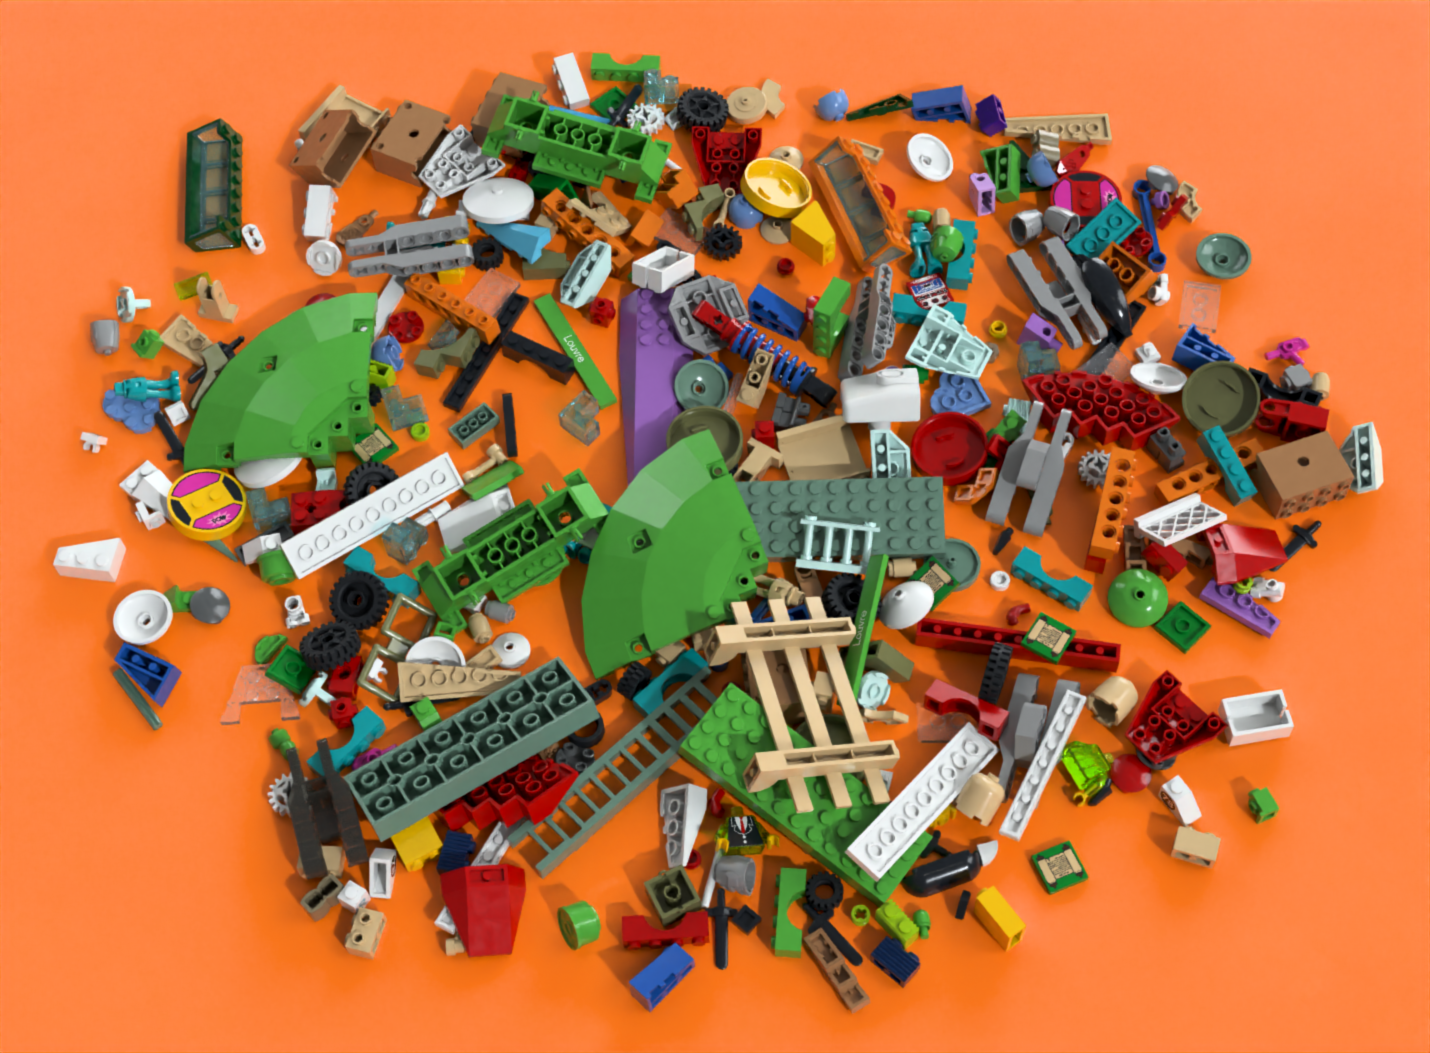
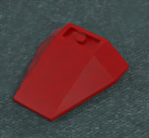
(725, 155)
(1241, 551)
(1171, 722)
(485, 906)

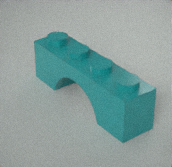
(959, 271)
(908, 312)
(1237, 481)
(364, 561)
(1071, 592)
(682, 670)
(367, 728)

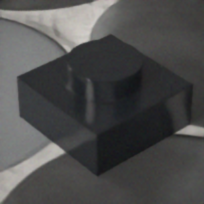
(746, 920)

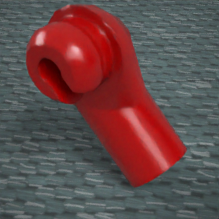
(1015, 611)
(714, 803)

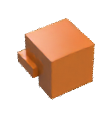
(676, 189)

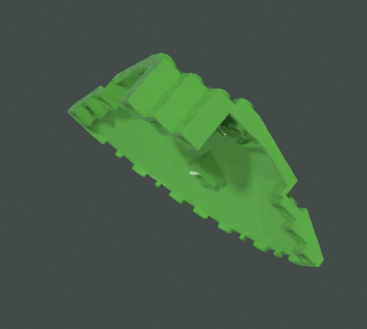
(304, 403)
(687, 570)

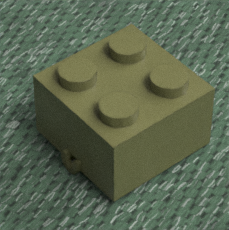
(672, 895)

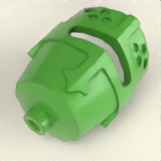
(946, 243)

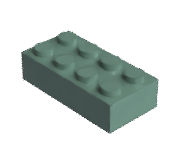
(473, 425)

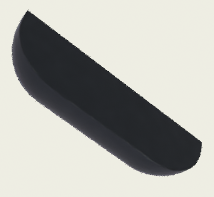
(943, 874)

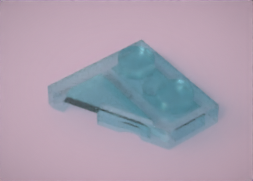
(444, 336)

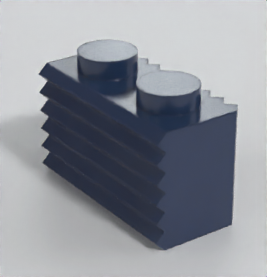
(455, 851)
(895, 961)

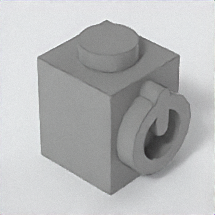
(1295, 378)

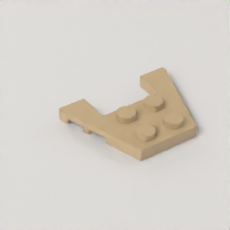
(605, 215)

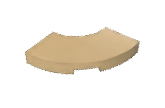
(775, 105)
(1191, 209)
(890, 717)

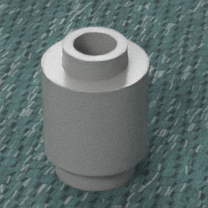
(500, 612)

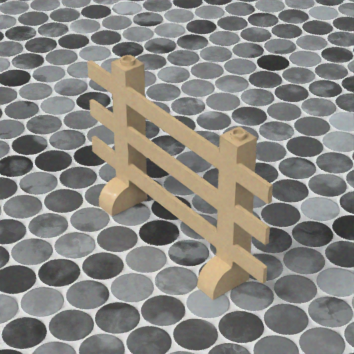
(824, 758)

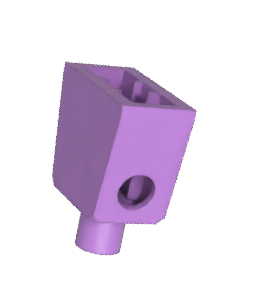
(1039, 330)

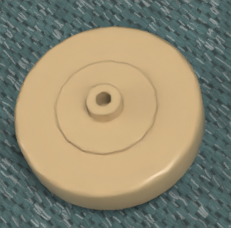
(746, 105)

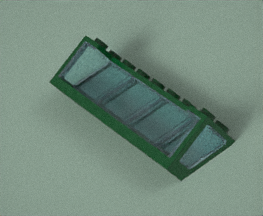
(213, 188)

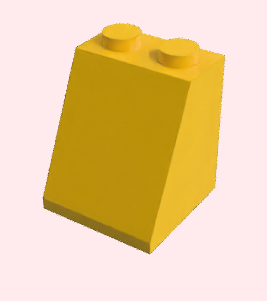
(814, 234)

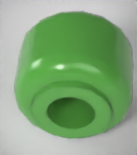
(278, 737)

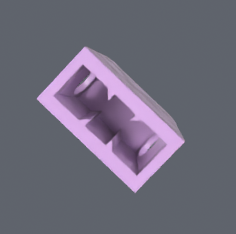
(982, 186)

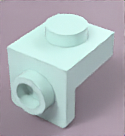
(326, 479)

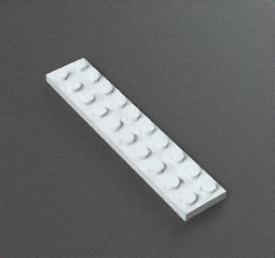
(371, 515)
(921, 802)

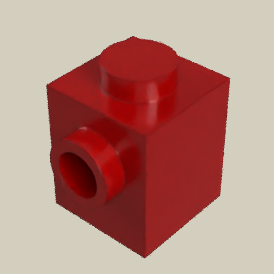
(764, 433)

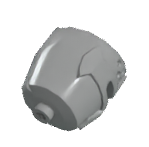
(1056, 221)
(1027, 224)
(105, 336)
(736, 874)

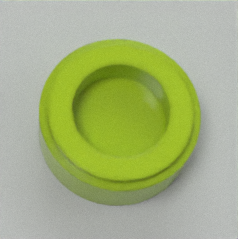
(420, 432)

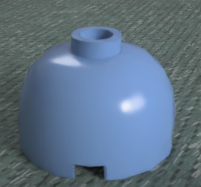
(832, 106)
(1040, 171)
(743, 213)
(387, 351)

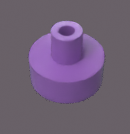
(1161, 200)

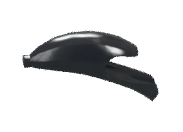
(1106, 293)

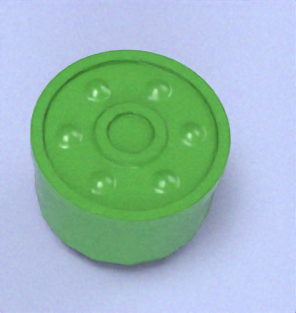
(275, 568)
(578, 924)

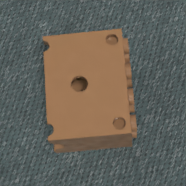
(507, 85)
(331, 141)
(409, 141)
(1302, 475)
(782, 684)

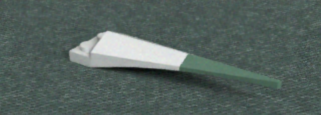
(152, 488)

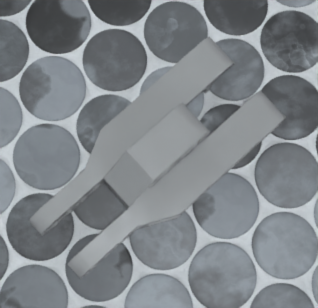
(413, 260)
(1050, 298)
(869, 325)
(1023, 469)
(1025, 726)

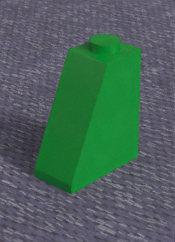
(544, 184)

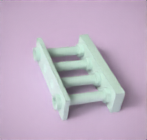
(826, 562)

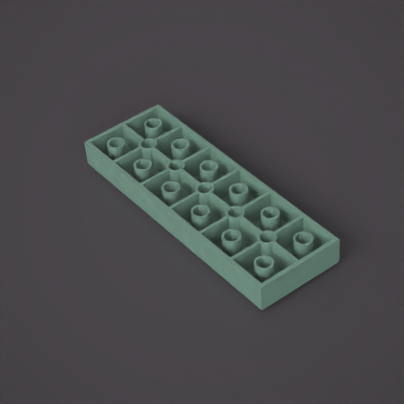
(904, 509)
(471, 748)

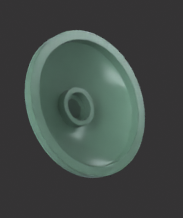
(1223, 249)
(705, 375)

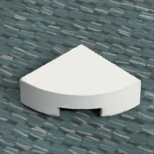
(987, 852)

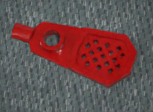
(1073, 160)

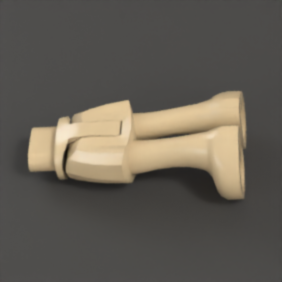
(779, 589)

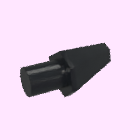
(1003, 538)
(1101, 794)

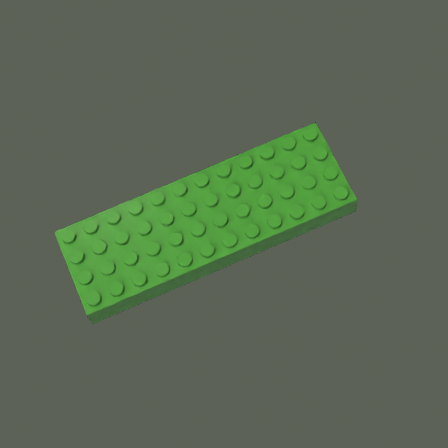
(723, 748)

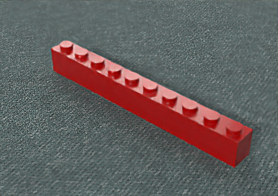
(980, 640)

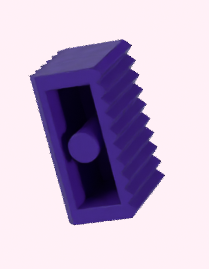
(990, 115)

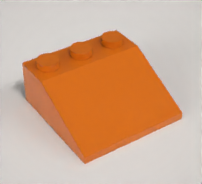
(1132, 274)

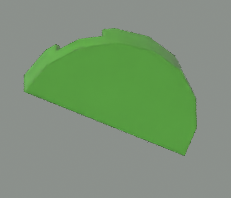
(268, 648)

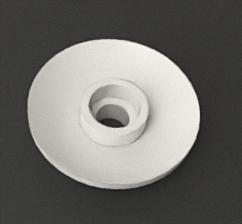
(517, 655)

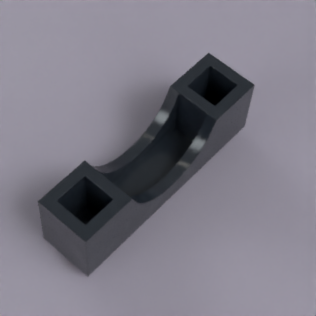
(552, 362)
(1270, 390)

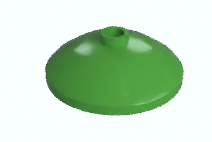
(1133, 610)

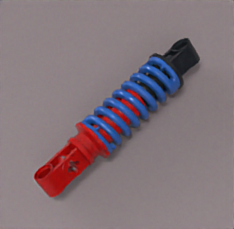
(744, 341)

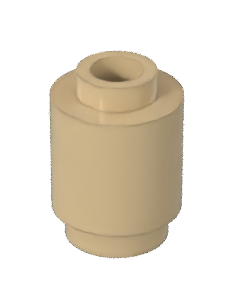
(941, 218)
(1321, 384)
(901, 567)
(480, 628)

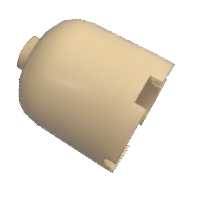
(1112, 700)
(980, 797)

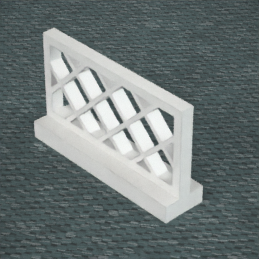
(1179, 515)

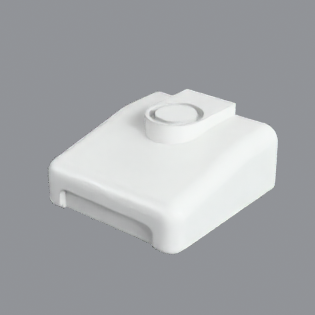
(881, 398)

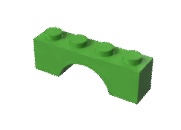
(606, 69)
(791, 888)

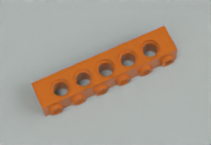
(556, 202)
(452, 307)
(1119, 460)
(1205, 482)

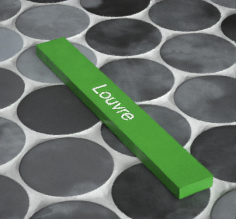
(574, 349)
(865, 620)

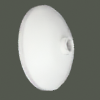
(929, 157)
(1158, 377)
(906, 604)
(137, 610)
(436, 650)

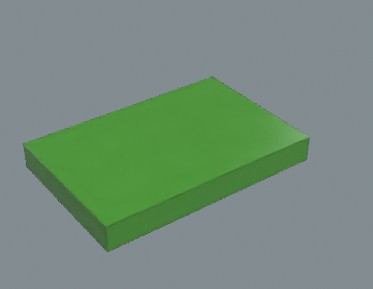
(492, 480)

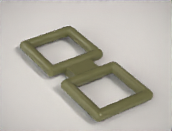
(397, 645)

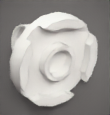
(324, 257)

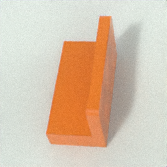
(645, 229)

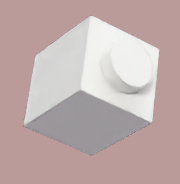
(353, 897)

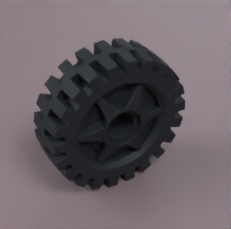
(702, 109)
(363, 477)
(843, 596)
(373, 600)
(330, 645)
(995, 673)

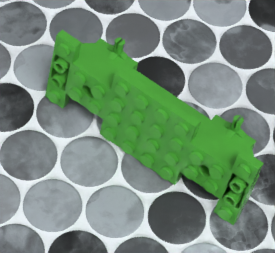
(577, 146)
(513, 550)

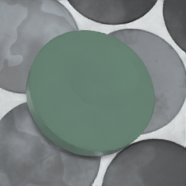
(961, 562)

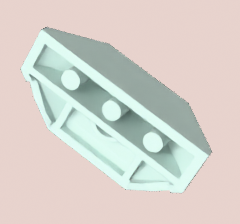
(586, 275)
(889, 455)
(1364, 458)

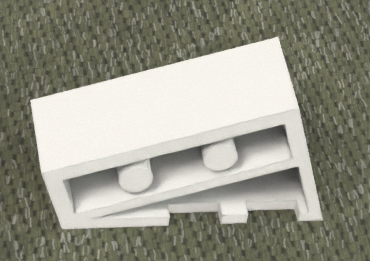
(570, 81)
(319, 212)
(91, 560)

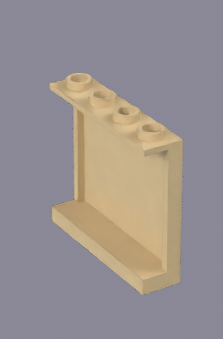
(341, 101)

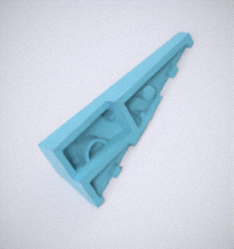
(522, 238)

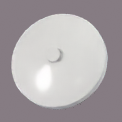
(498, 200)
(265, 472)

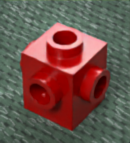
(601, 312)
(342, 712)

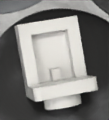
(151, 521)

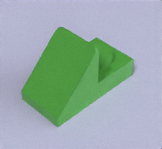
(179, 599)

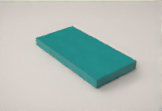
(1110, 225)

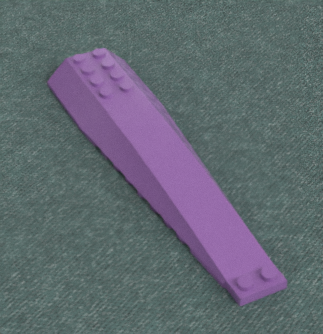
(648, 366)

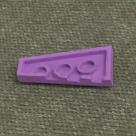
(1240, 607)

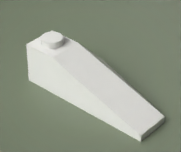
(682, 813)

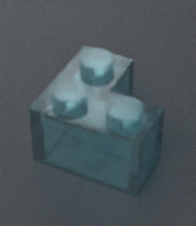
(660, 89)
(1036, 361)
(402, 411)
(579, 418)
(266, 512)
(404, 540)

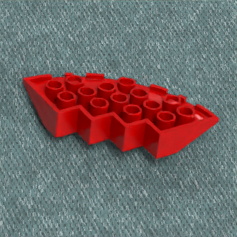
(1100, 407)
(525, 790)

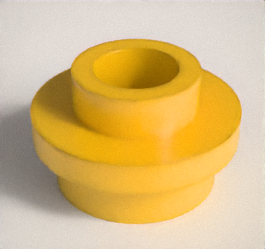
(998, 325)

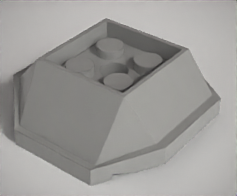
(686, 297)

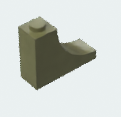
(548, 266)
(885, 659)

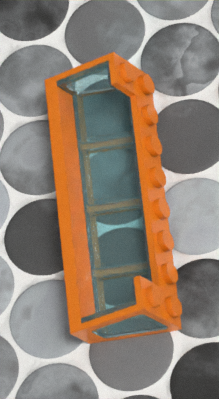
(859, 205)

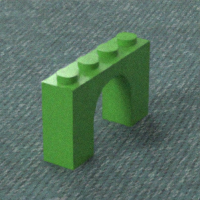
(828, 321)

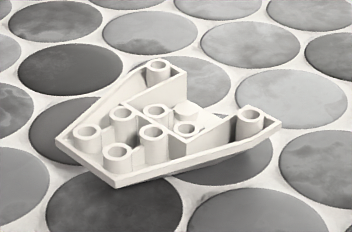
(458, 164)
(472, 516)

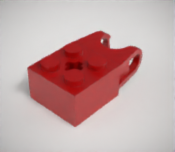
(1292, 419)
(314, 506)

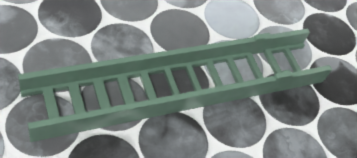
(633, 788)

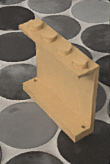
(822, 451)

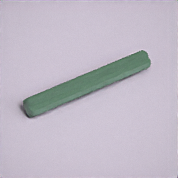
(137, 699)

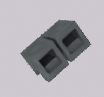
(787, 412)
(1166, 450)

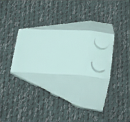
(948, 346)

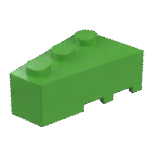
(1004, 171)

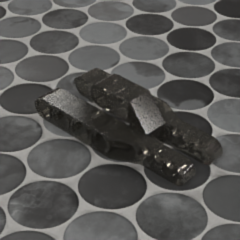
(333, 813)

